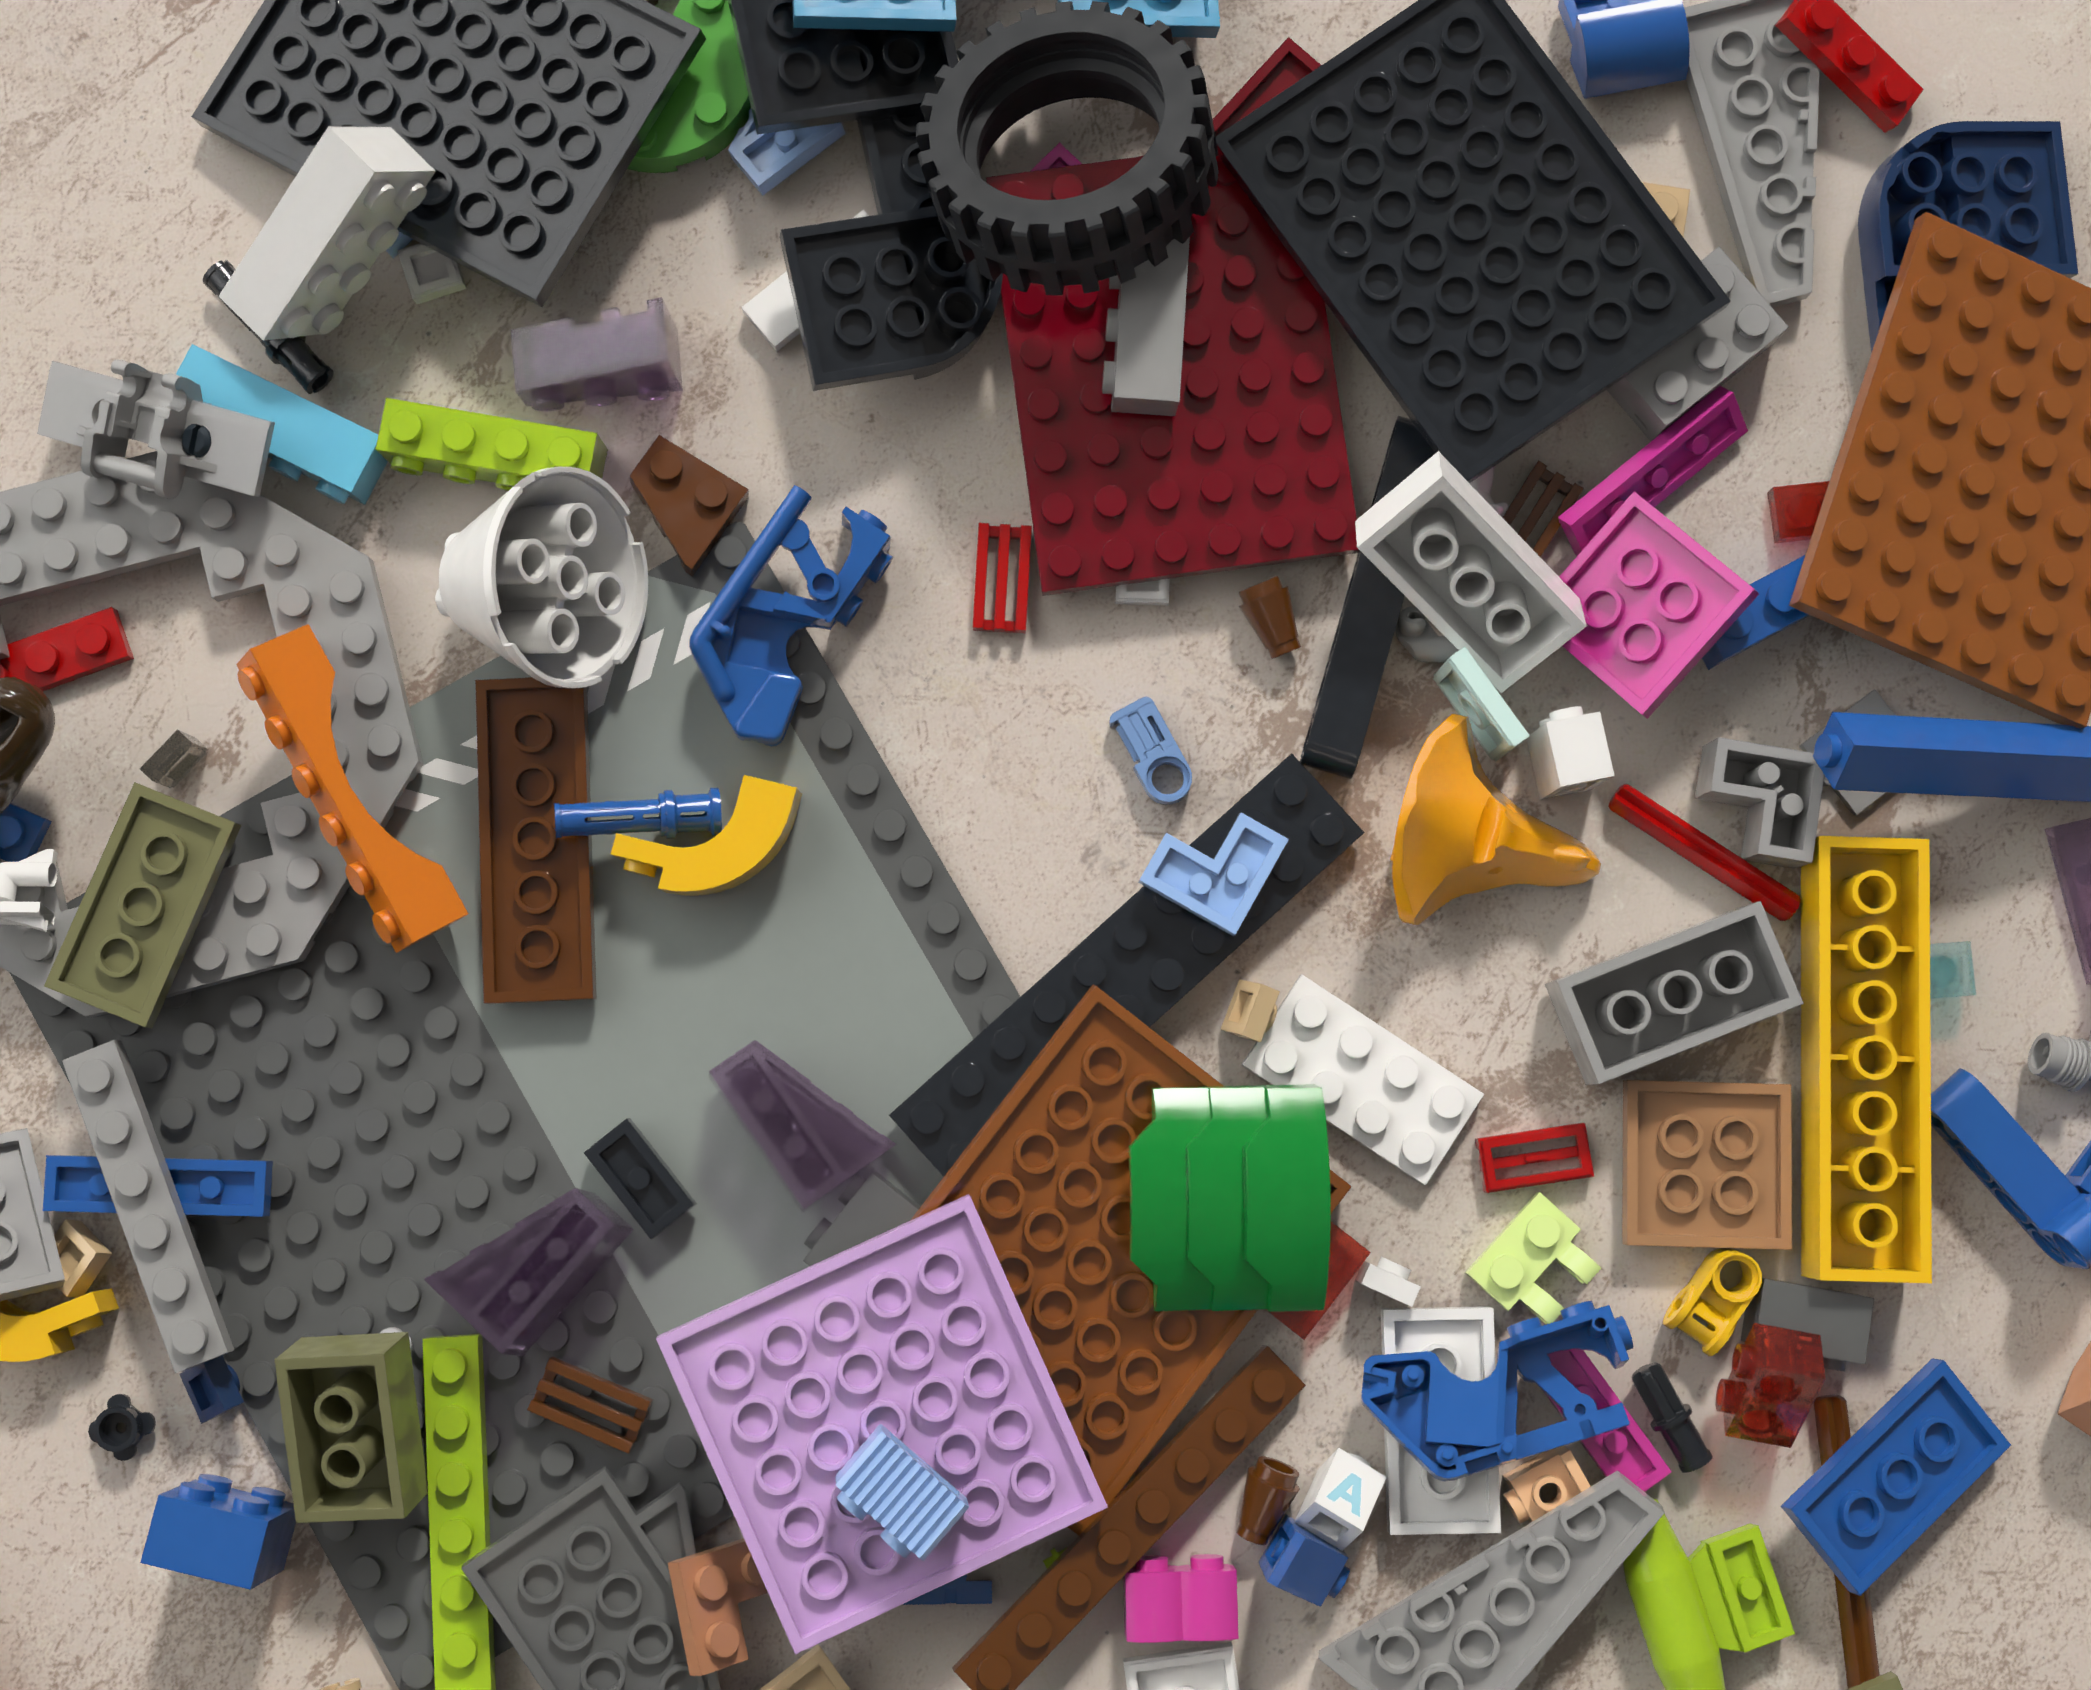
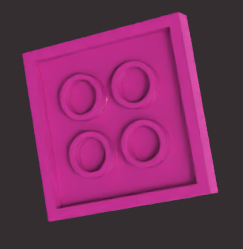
(1649, 603)

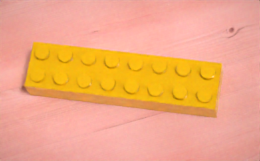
(1866, 1061)

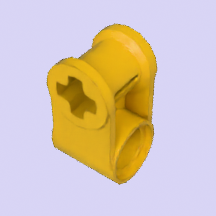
(1712, 1302)

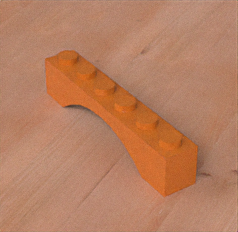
(294, 691)

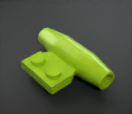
(1704, 1602)

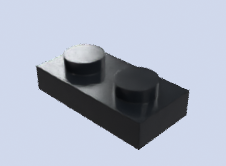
(640, 1178)

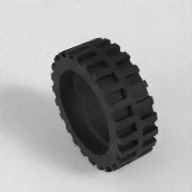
(1054, 61)

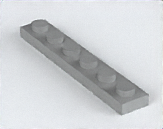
(148, 1205)

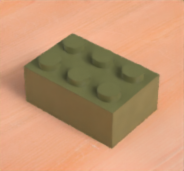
(351, 1427)

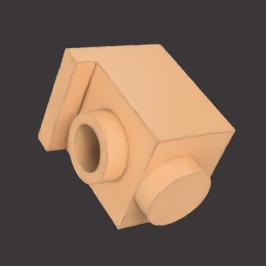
(1526, 1480)

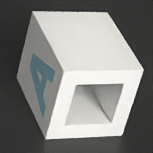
(1340, 1499)

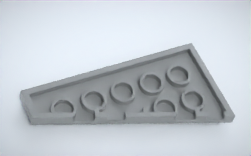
(1760, 131)
(1504, 1606)

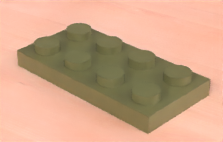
(142, 906)

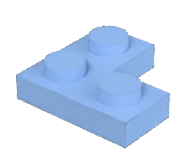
(1220, 887)

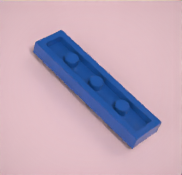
(202, 1186)

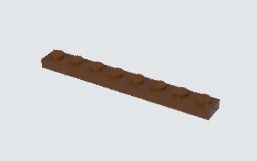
(1130, 1525)

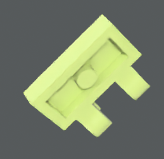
(1524, 1252)

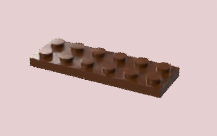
(533, 884)

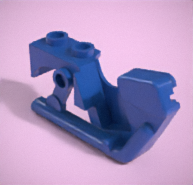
(747, 629)
(1471, 1426)

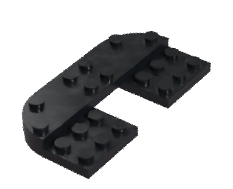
(881, 288)

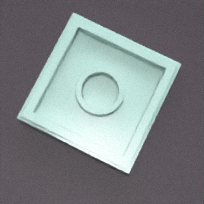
(1478, 699)

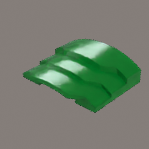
(1233, 1198)

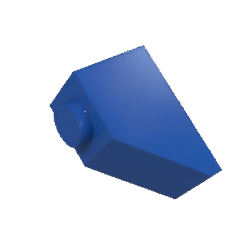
(1304, 1563)

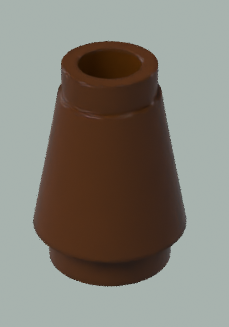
(1271, 616)
(1266, 1497)

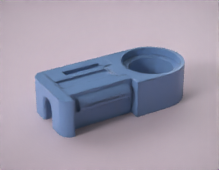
(1152, 746)

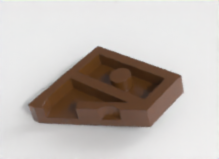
(686, 499)

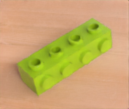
(479, 445)

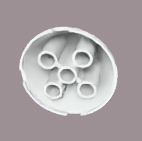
(550, 578)

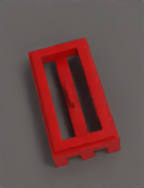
(1004, 534)
(1488, 1164)

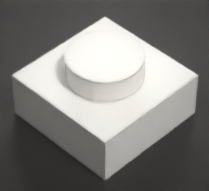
(1389, 1280)

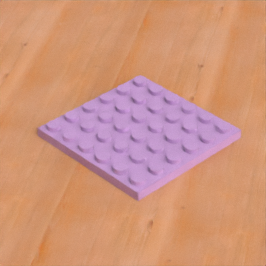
(896, 1336)

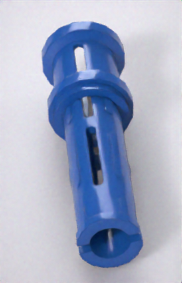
(571, 817)

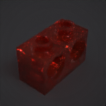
(1771, 1385)

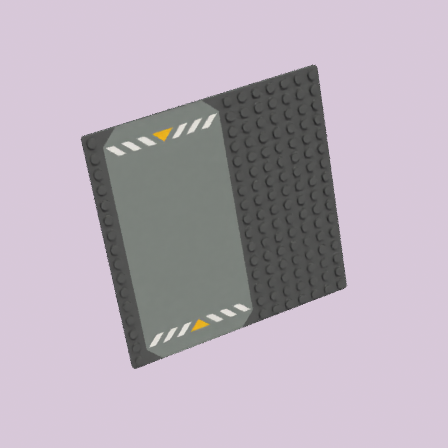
(438, 1122)

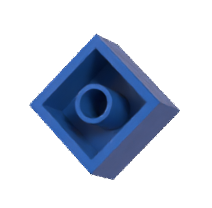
(221, 1532)

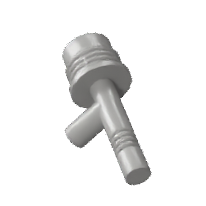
(2061, 1060)

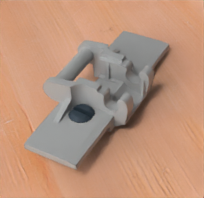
(163, 412)

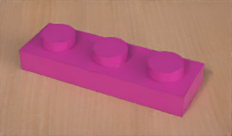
(1620, 1449)

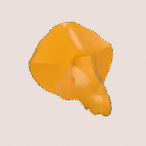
(1467, 836)

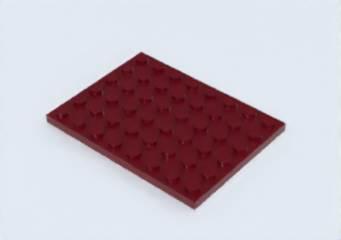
(1258, 439)

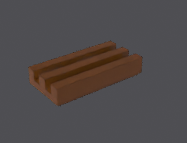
(1554, 483)
(547, 1387)

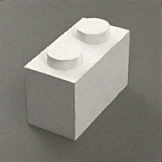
(1569, 753)

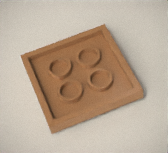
(1707, 1164)

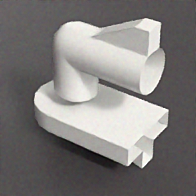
(33, 871)

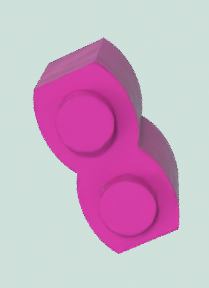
(1180, 1600)

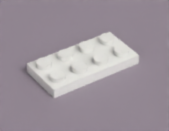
(1369, 1079)
(1414, 1498)

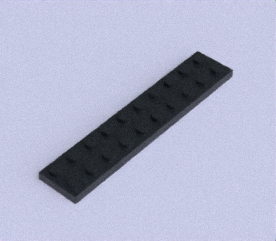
(1138, 956)

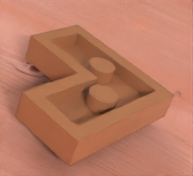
(707, 1600)

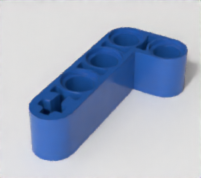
(2013, 1168)

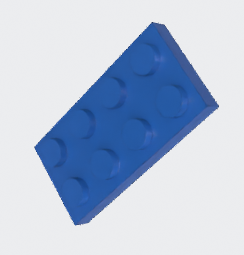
(1896, 1476)

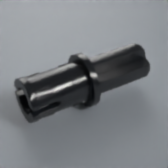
(1671, 1417)

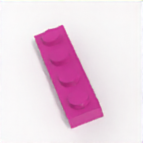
(1659, 465)

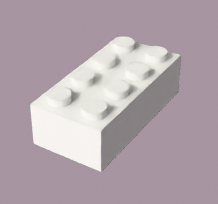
(327, 232)
(1469, 572)

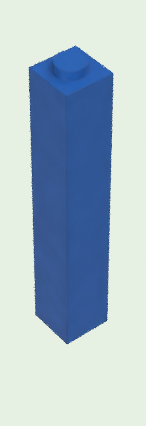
(1955, 757)

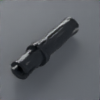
(289, 352)

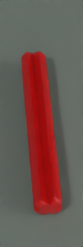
(1704, 852)

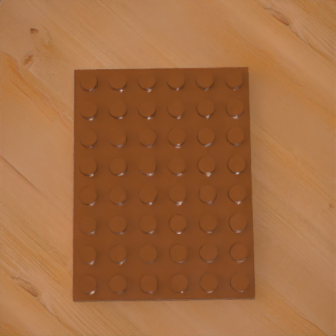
(1969, 478)
(1057, 1211)

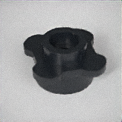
(105, 1427)

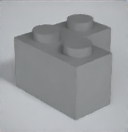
(1777, 787)

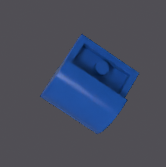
(1626, 43)

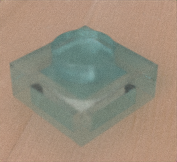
(1951, 970)

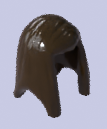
(25, 733)

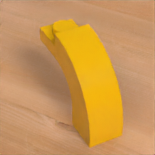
(739, 852)
(47, 1333)

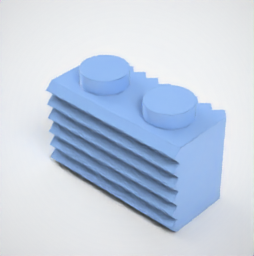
(900, 1494)

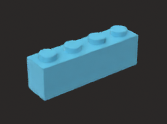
(304, 434)

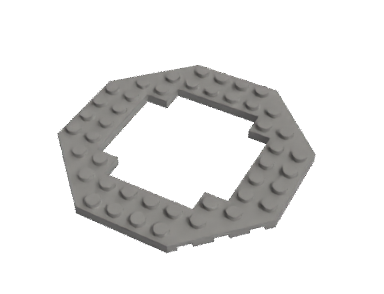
(102, 527)

